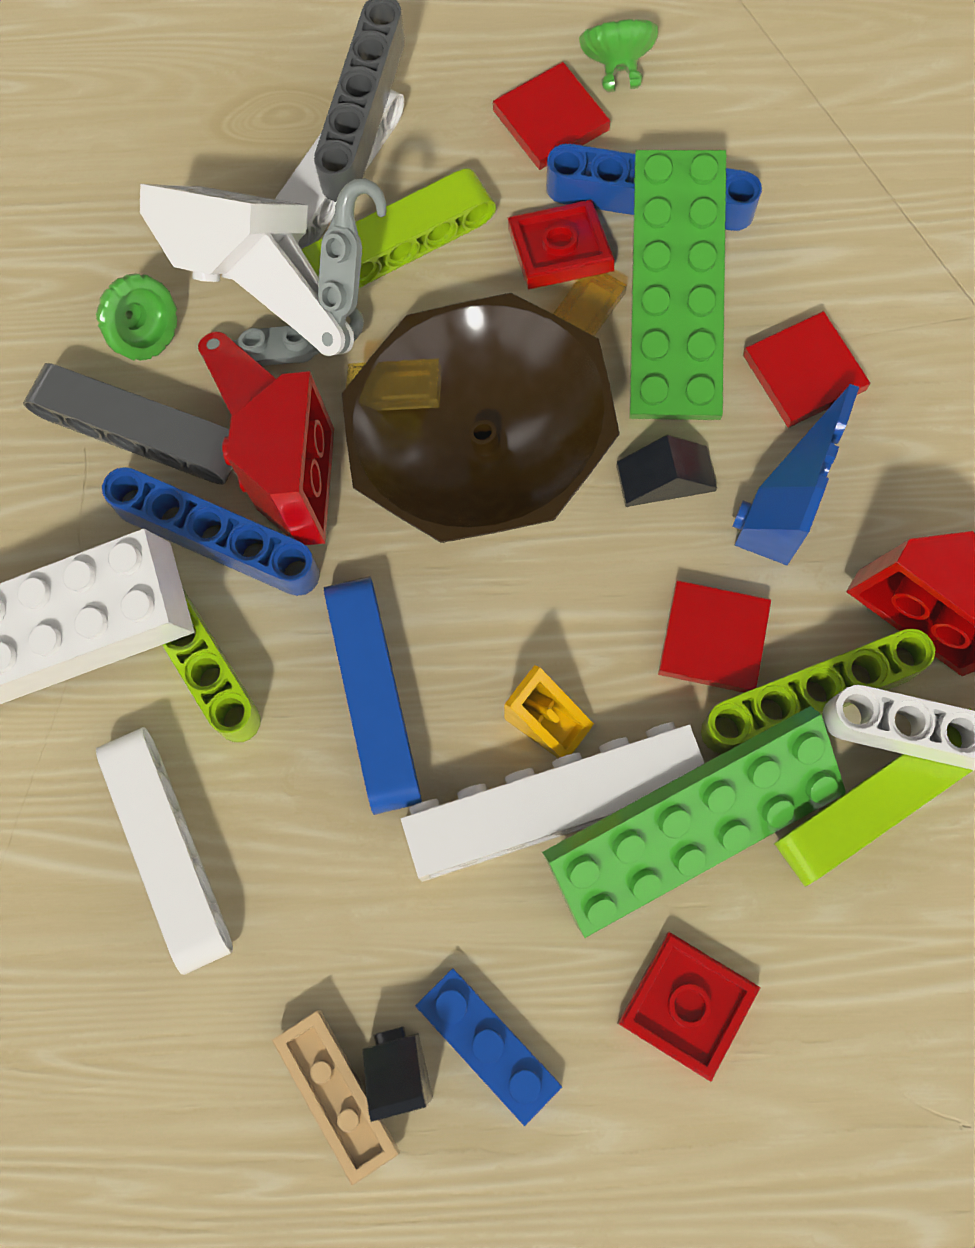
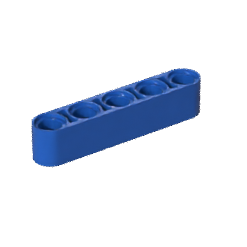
(607, 179)
(196, 516)
(372, 696)

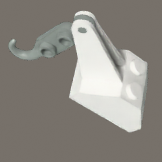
(258, 248)

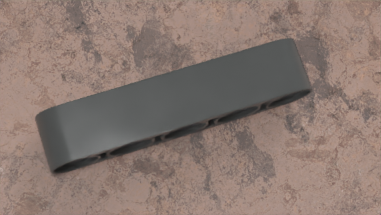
(360, 96)
(130, 422)

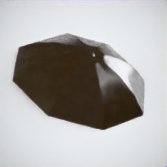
(514, 428)

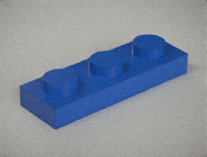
(488, 1046)

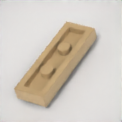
(335, 1096)

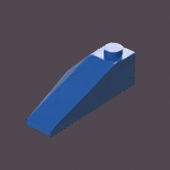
(790, 497)

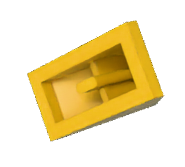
(546, 714)

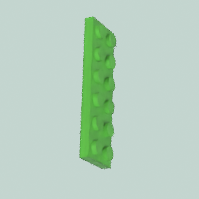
(678, 285)
(696, 821)

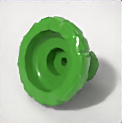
(619, 47)
(148, 318)

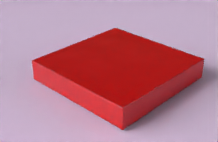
(550, 113)
(560, 244)
(805, 368)
(714, 637)
(689, 1006)

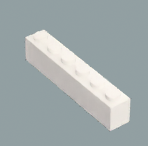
(545, 804)

